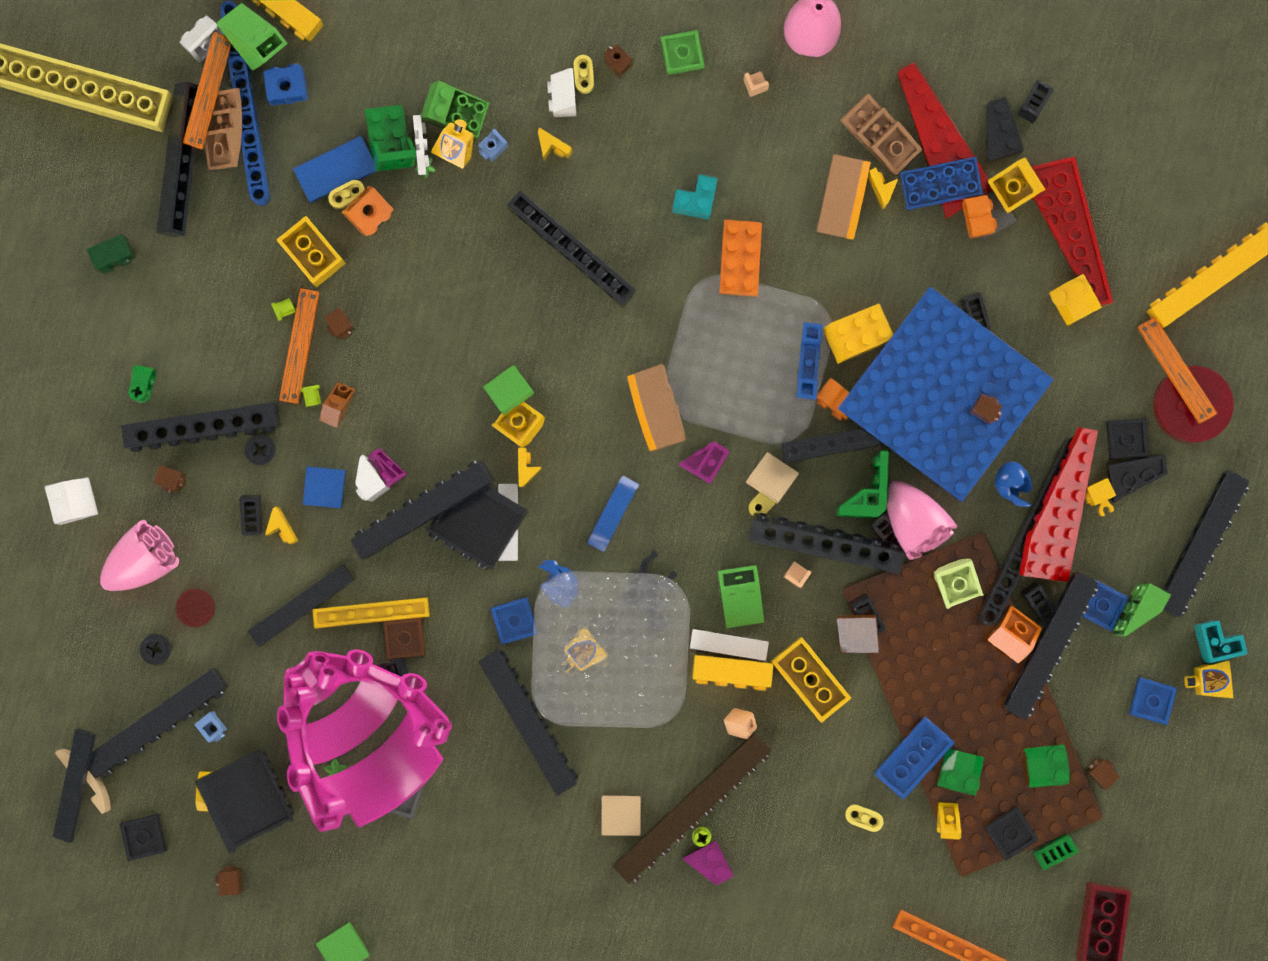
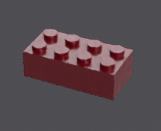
(1103, 923)

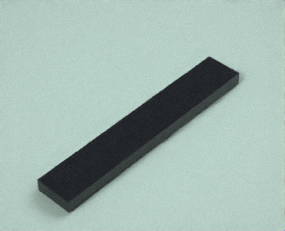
(300, 605)
(74, 785)

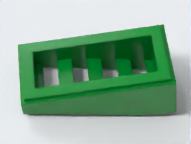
(1059, 858)

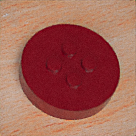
(1177, 419)

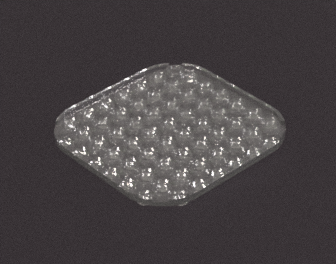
(741, 361)
(610, 649)

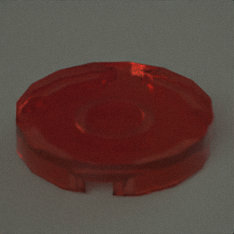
(195, 607)

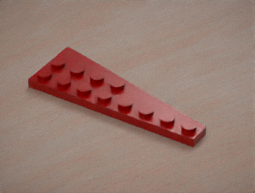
(936, 131)
(1069, 220)

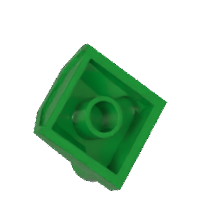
(1047, 765)
(960, 772)

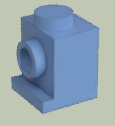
(492, 153)
(204, 726)

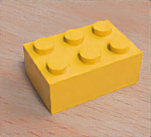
(311, 251)
(858, 333)

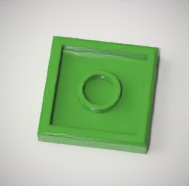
(682, 52)
(508, 390)
(343, 945)

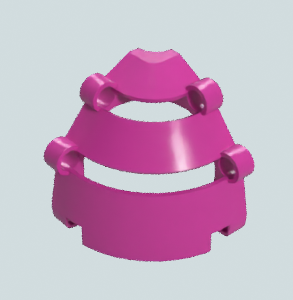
(387, 774)

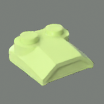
(958, 582)

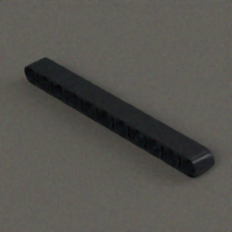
(1013, 553)

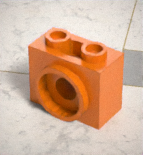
(379, 211)

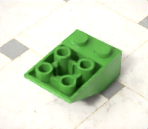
(251, 35)
(447, 104)
(741, 596)
(1144, 605)

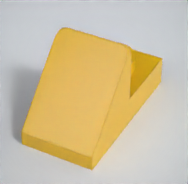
(550, 142)
(882, 191)
(526, 473)
(279, 522)
(948, 821)

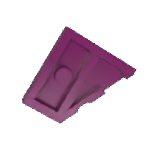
(706, 461)
(386, 468)
(710, 863)

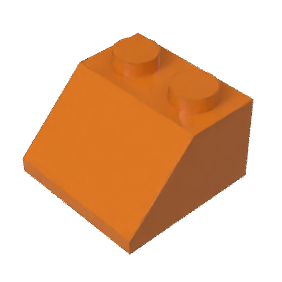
(1015, 634)

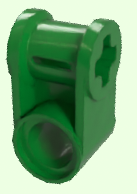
(142, 380)

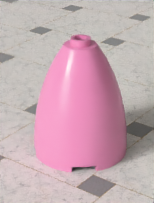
(812, 27)
(917, 519)
(132, 564)

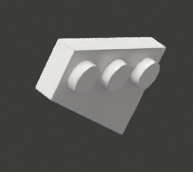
(421, 144)

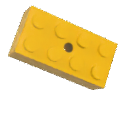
(732, 671)
(824, 693)

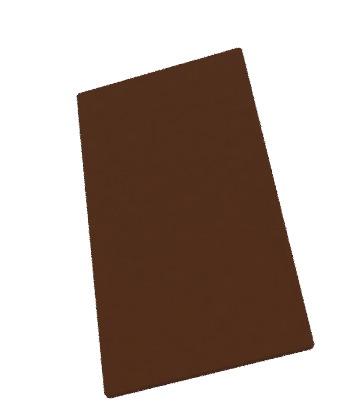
(946, 669)

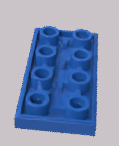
(941, 183)

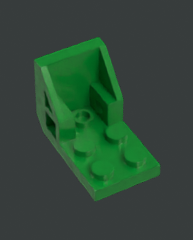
(389, 138)
(859, 505)

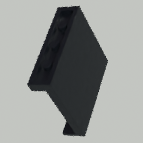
(479, 526)
(244, 799)

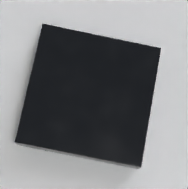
(1127, 438)
(1011, 833)
(143, 837)

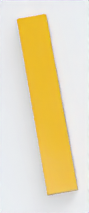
(371, 612)

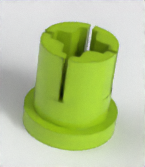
(283, 308)
(311, 395)
(704, 831)

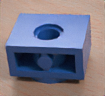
(277, 77)

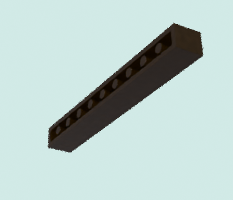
(691, 808)

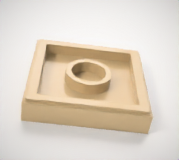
(772, 477)
(621, 815)

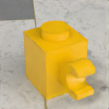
(1099, 494)

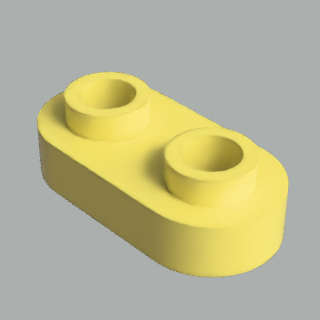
(583, 75)
(346, 192)
(764, 501)
(863, 818)

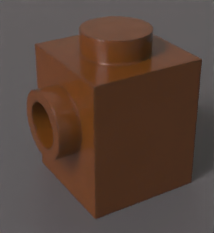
(618, 60)
(339, 324)
(986, 409)
(170, 479)
(1102, 772)
(229, 881)

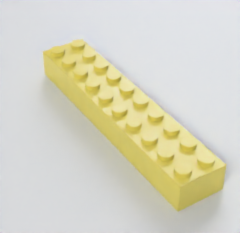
(84, 88)

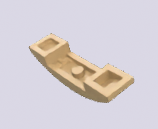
(101, 798)

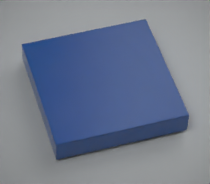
(324, 487)
(1105, 606)
(513, 620)
(1152, 701)

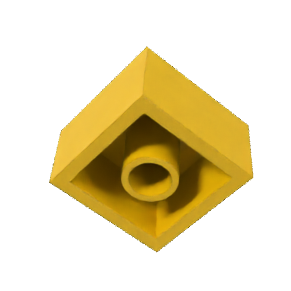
(1016, 185)

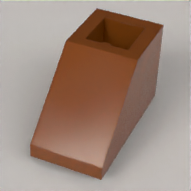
(336, 404)

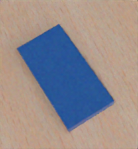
(335, 169)
(914, 757)

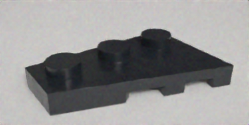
(1001, 131)
(1133, 474)

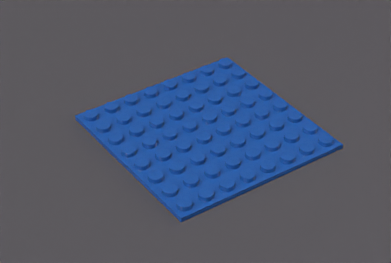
(927, 382)

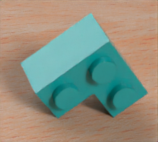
(698, 203)
(1215, 646)

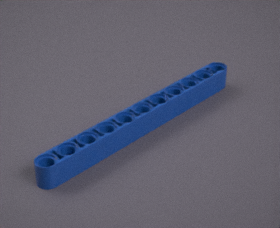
(251, 130)

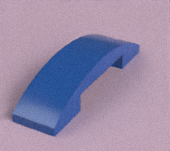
(809, 361)
(612, 513)

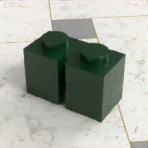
(111, 253)

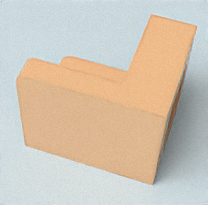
(755, 83)
(797, 575)
(740, 723)

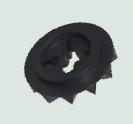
(251, 449)
(147, 653)

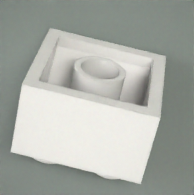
(199, 38)
(563, 94)
(368, 481)
(71, 500)

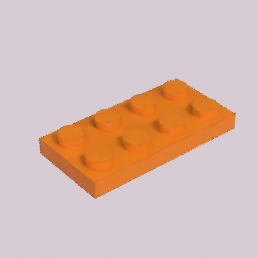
(740, 258)

